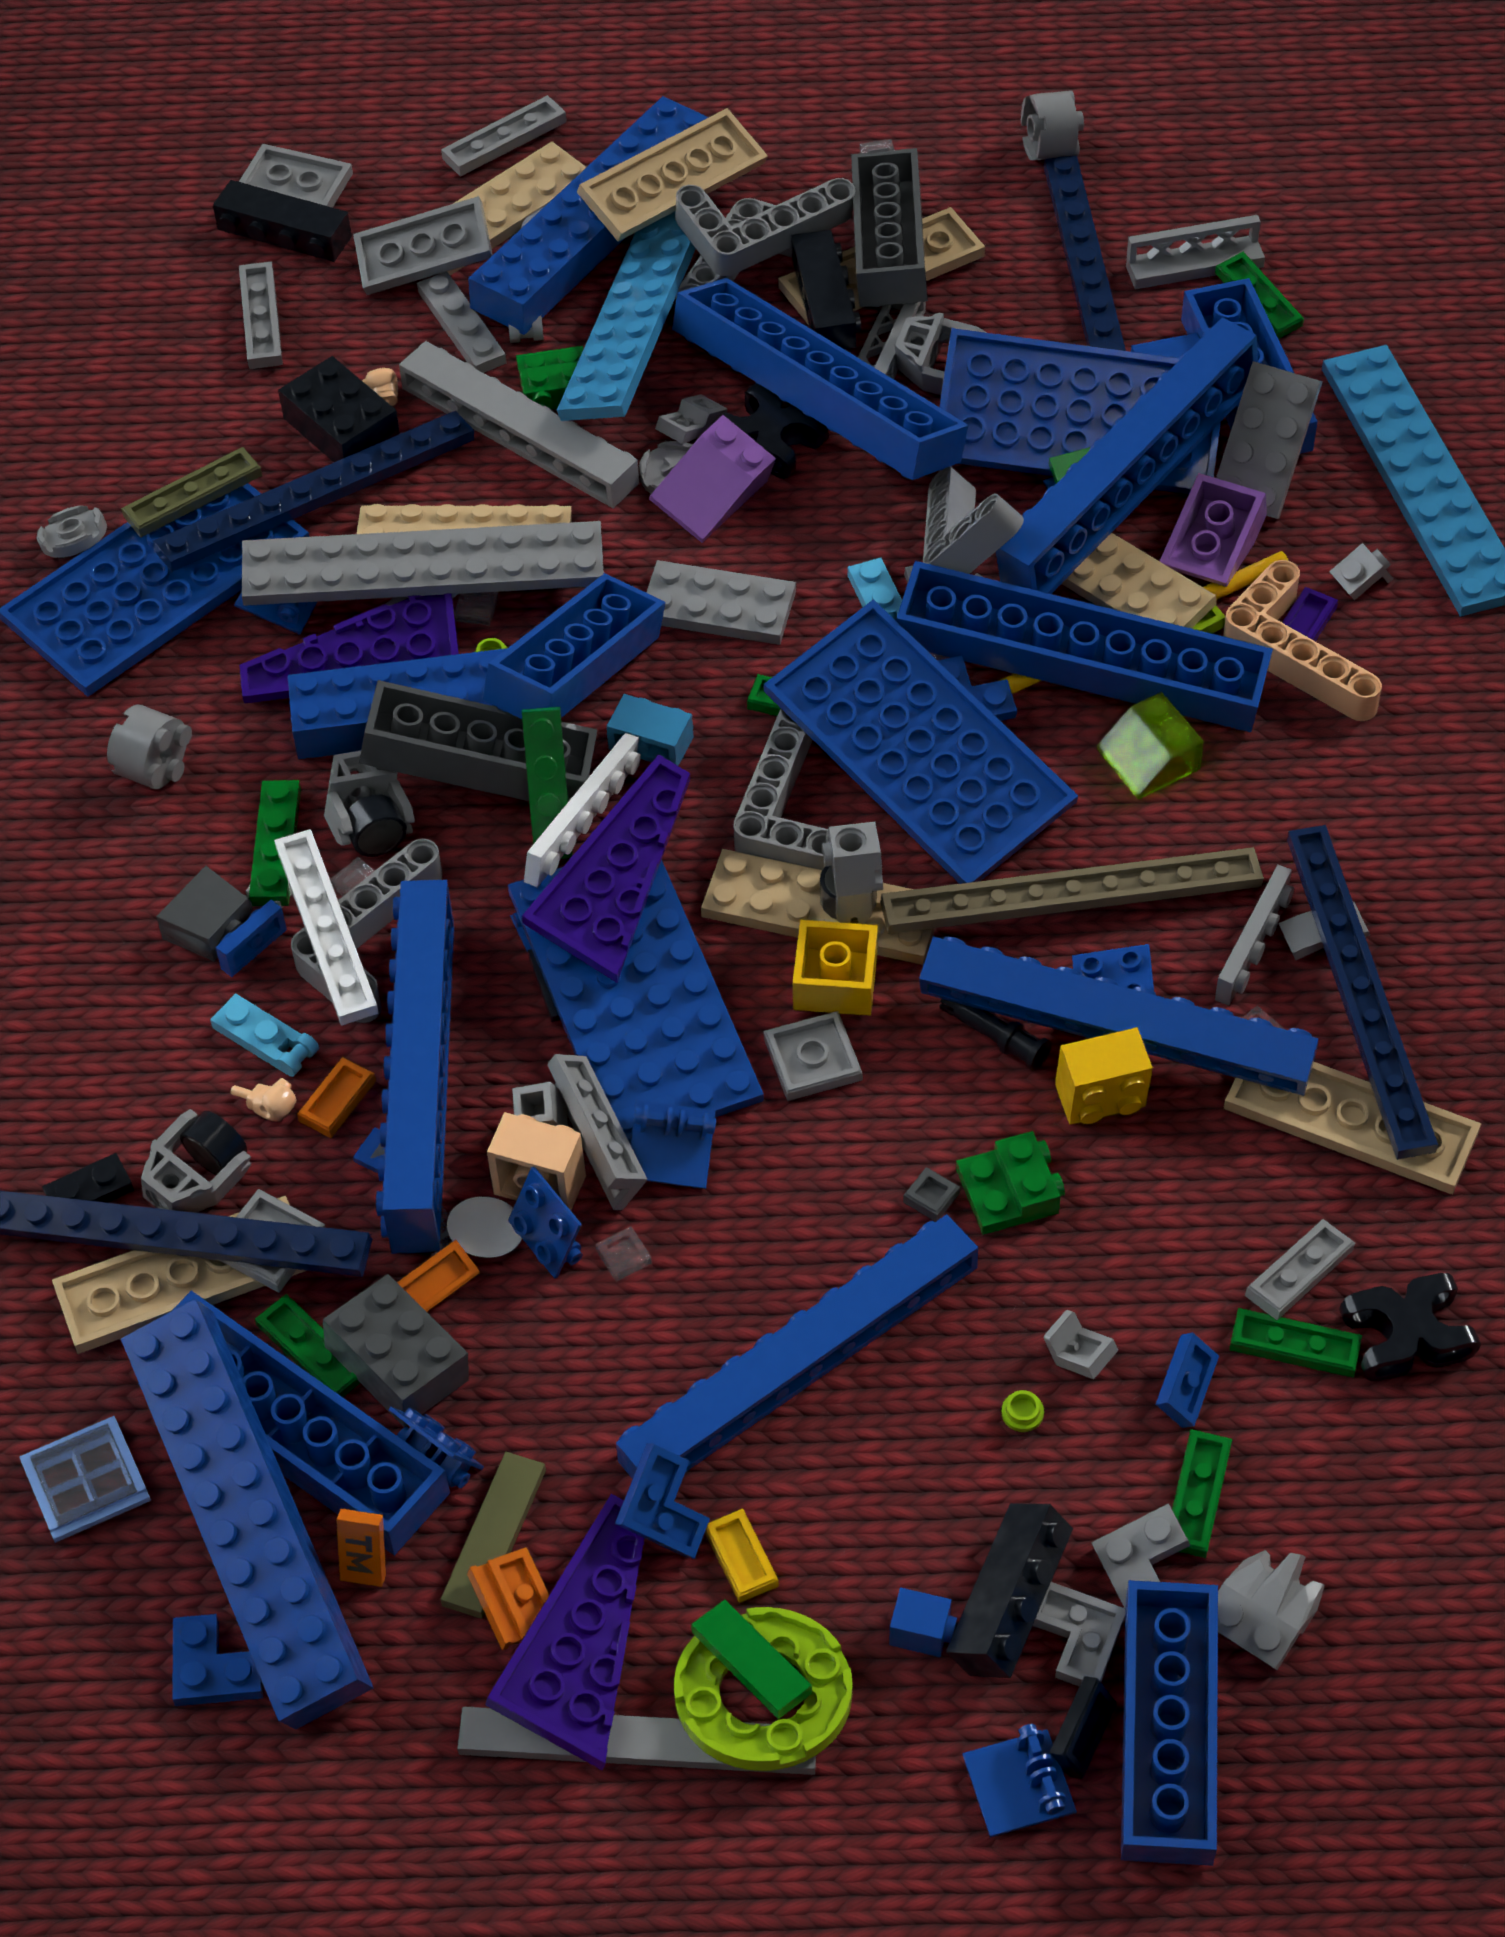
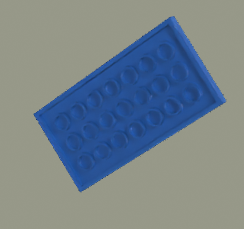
(1050, 399)
(124, 601)
(920, 744)
(659, 1027)

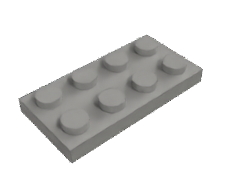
(422, 245)
(1269, 432)
(722, 601)

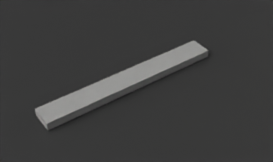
(631, 1741)

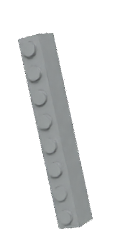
(520, 424)

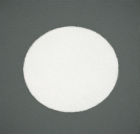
(483, 1227)

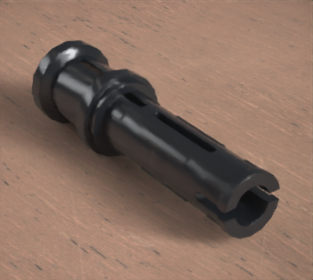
(1009, 1036)

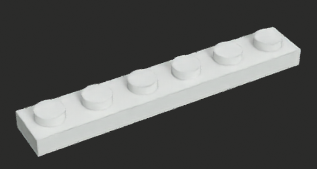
(581, 809)
(326, 927)

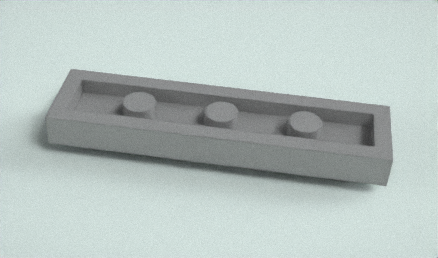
(503, 135)
(260, 315)
(461, 322)
(1249, 946)

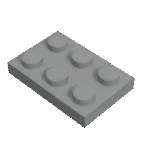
(298, 174)

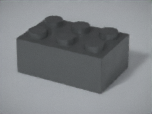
(395, 1348)

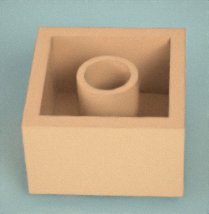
(526, 1143)

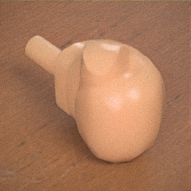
(384, 383)
(268, 1101)

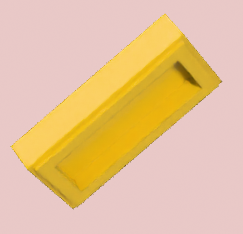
(741, 1555)

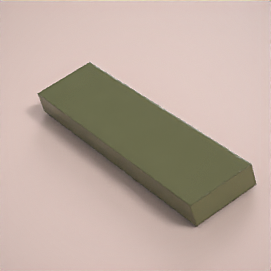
(191, 492)
(494, 1527)

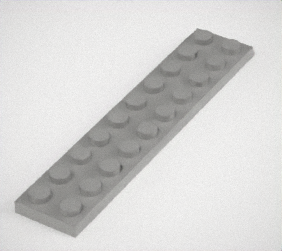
(421, 563)

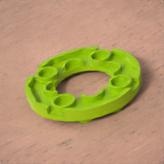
(785, 1740)

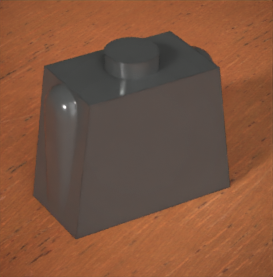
(203, 914)

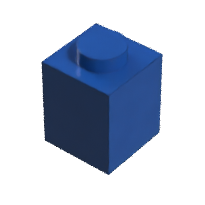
(921, 1622)

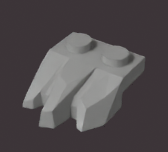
(1267, 1606)

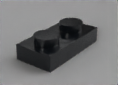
(96, 1182)

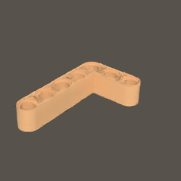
(1294, 655)

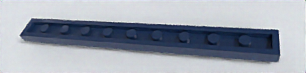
(1083, 253)
(312, 491)
(1362, 993)
(184, 1233)

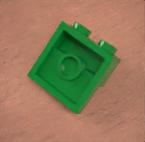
(547, 374)
(1011, 1183)

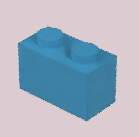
(659, 728)

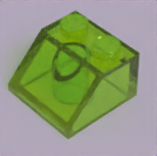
(1152, 746)

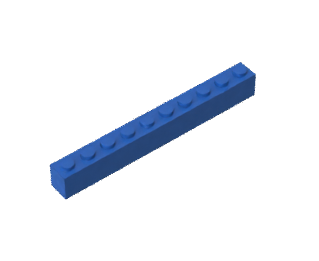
(1100, 1007)
(806, 1347)

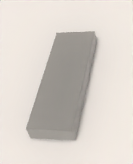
(1299, 1269)

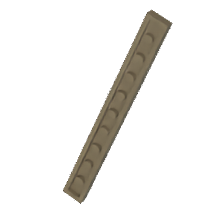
(1070, 890)

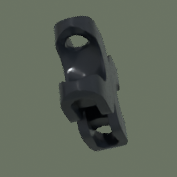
(778, 428)
(1409, 1327)

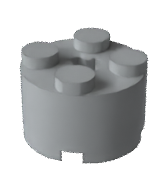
(1051, 125)
(148, 747)

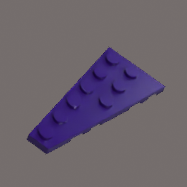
(386, 634)
(606, 883)
(573, 1654)

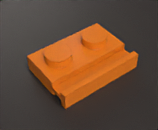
(509, 1594)

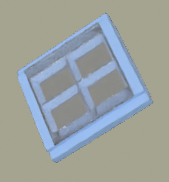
(84, 1479)

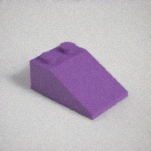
(713, 479)
(1215, 530)

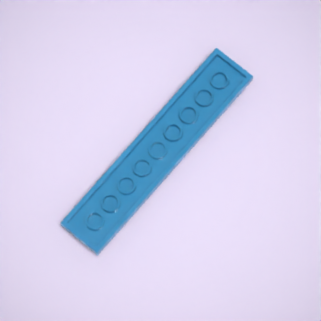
(628, 323)
(1421, 477)

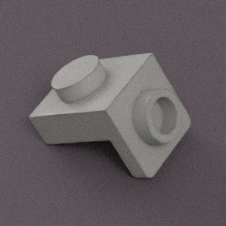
(1361, 570)
(1077, 1347)

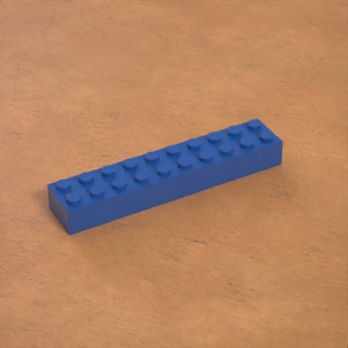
(565, 236)
(820, 378)
(1129, 460)
(1084, 645)
(416, 1068)
(246, 1515)

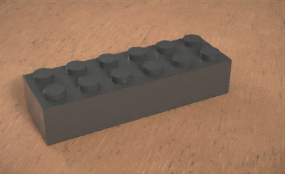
(888, 228)
(461, 742)

